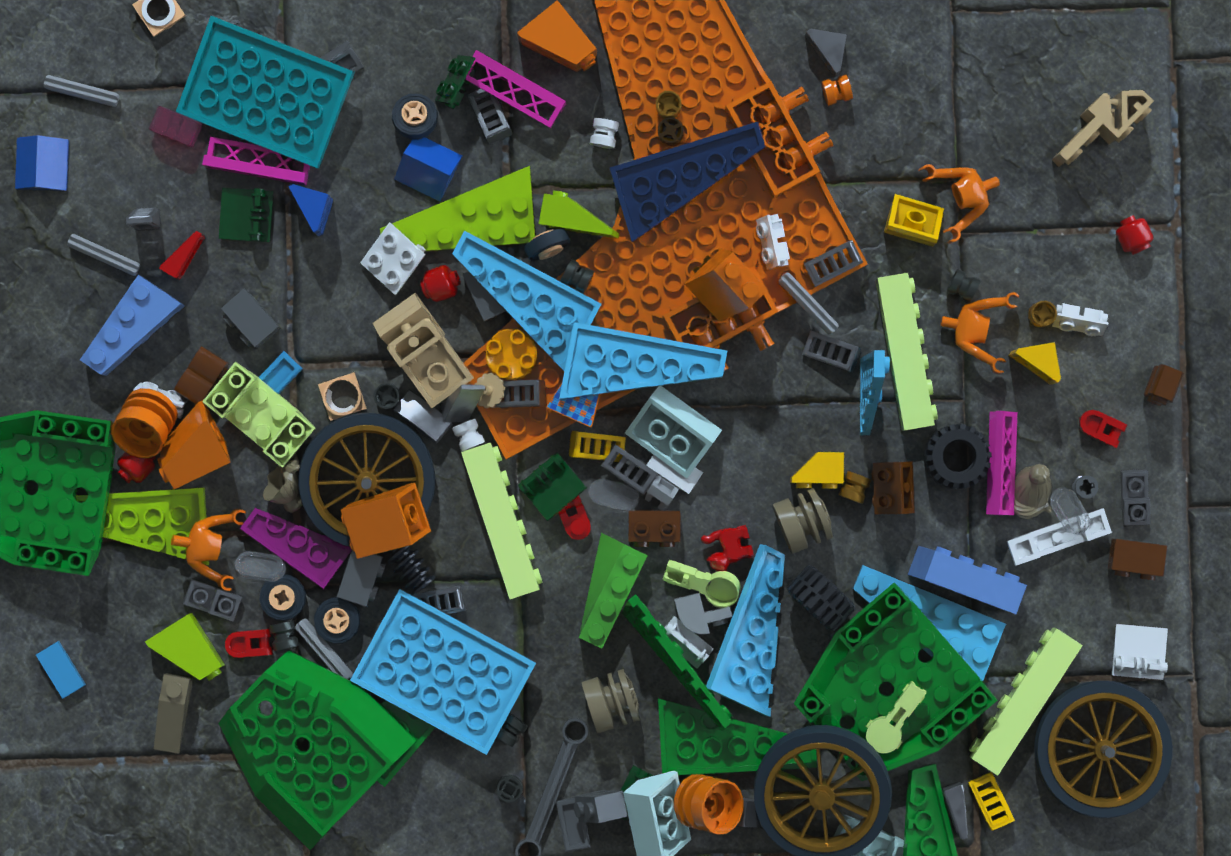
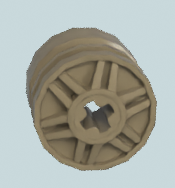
(803, 520)
(611, 700)

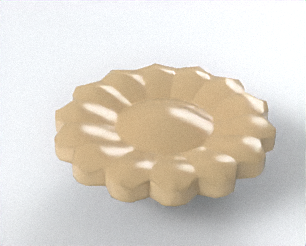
(493, 390)

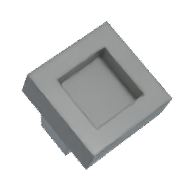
(662, 490)

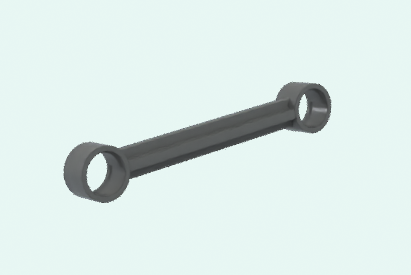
(552, 787)

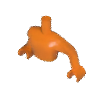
(968, 193)
(973, 327)
(206, 545)

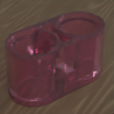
(175, 126)

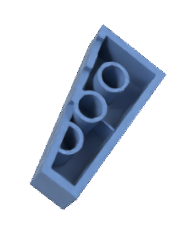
(130, 325)
(967, 579)

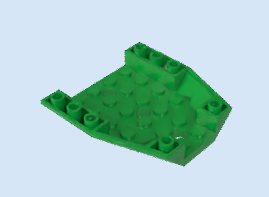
(61, 457)
(884, 647)
(345, 734)

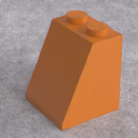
(559, 39)
(725, 285)
(193, 448)
(385, 521)

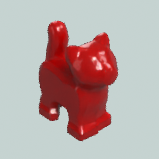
(730, 542)

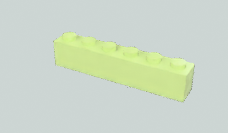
(905, 351)
(500, 520)
(1025, 700)

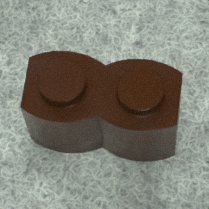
(201, 375)
(1163, 385)

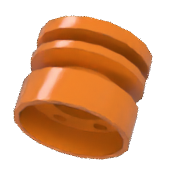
(144, 423)
(708, 804)

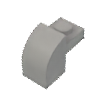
(693, 616)

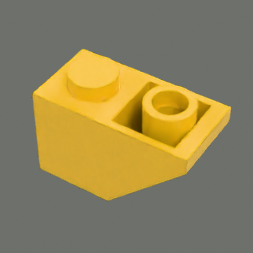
(821, 468)

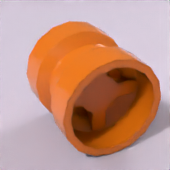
(831, 91)

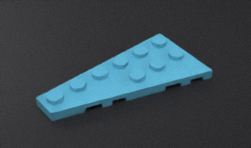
(617, 360)
(872, 375)
(968, 631)
(750, 644)

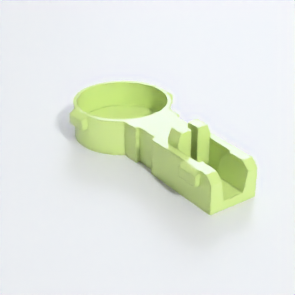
(721, 592)
(885, 736)

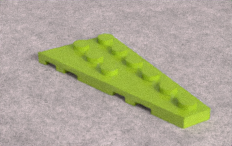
(493, 212)
(153, 517)

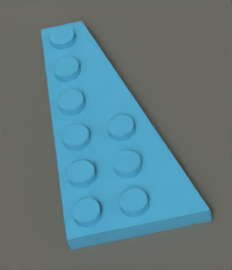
(531, 297)

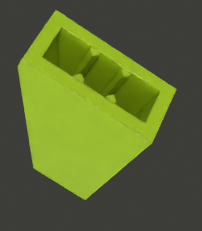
(188, 648)

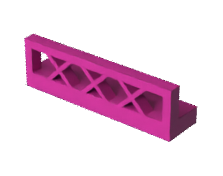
(521, 83)
(251, 168)
(1003, 463)

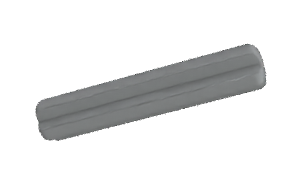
(81, 91)
(103, 254)
(808, 303)
(323, 649)

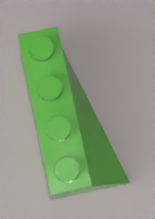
(610, 585)

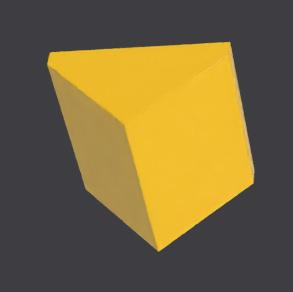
(914, 220)
(1040, 360)

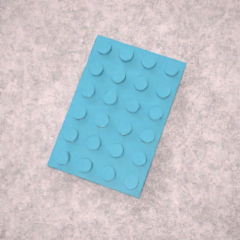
(443, 671)

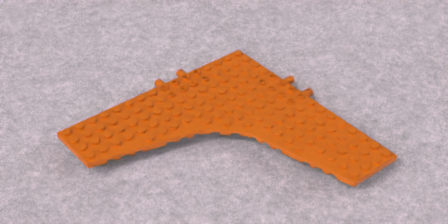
(640, 283)

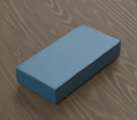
(281, 372)
(60, 669)

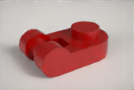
(1093, 424)
(577, 525)
(240, 644)

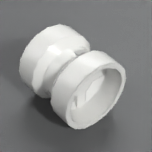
(604, 133)
(468, 436)

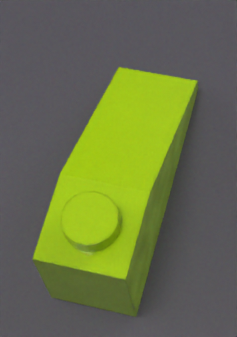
(562, 212)

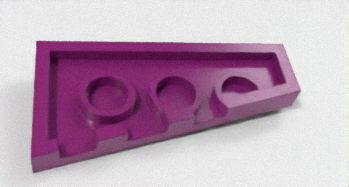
(304, 550)

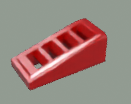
(182, 257)

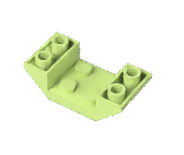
(260, 413)

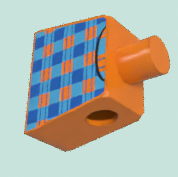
(578, 408)

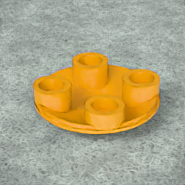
(511, 354)

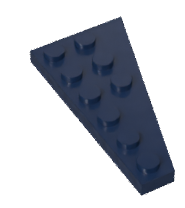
(668, 180)

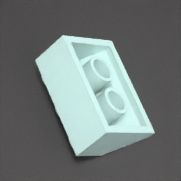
(673, 431)
(653, 816)

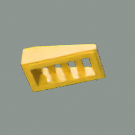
(575, 442)
(1004, 820)

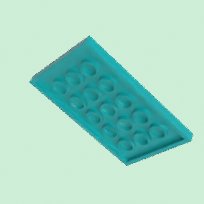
(265, 91)

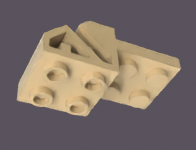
(1107, 122)
(422, 350)

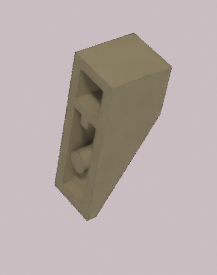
(172, 712)

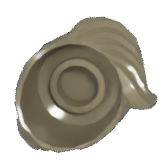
(283, 485)
(1032, 491)

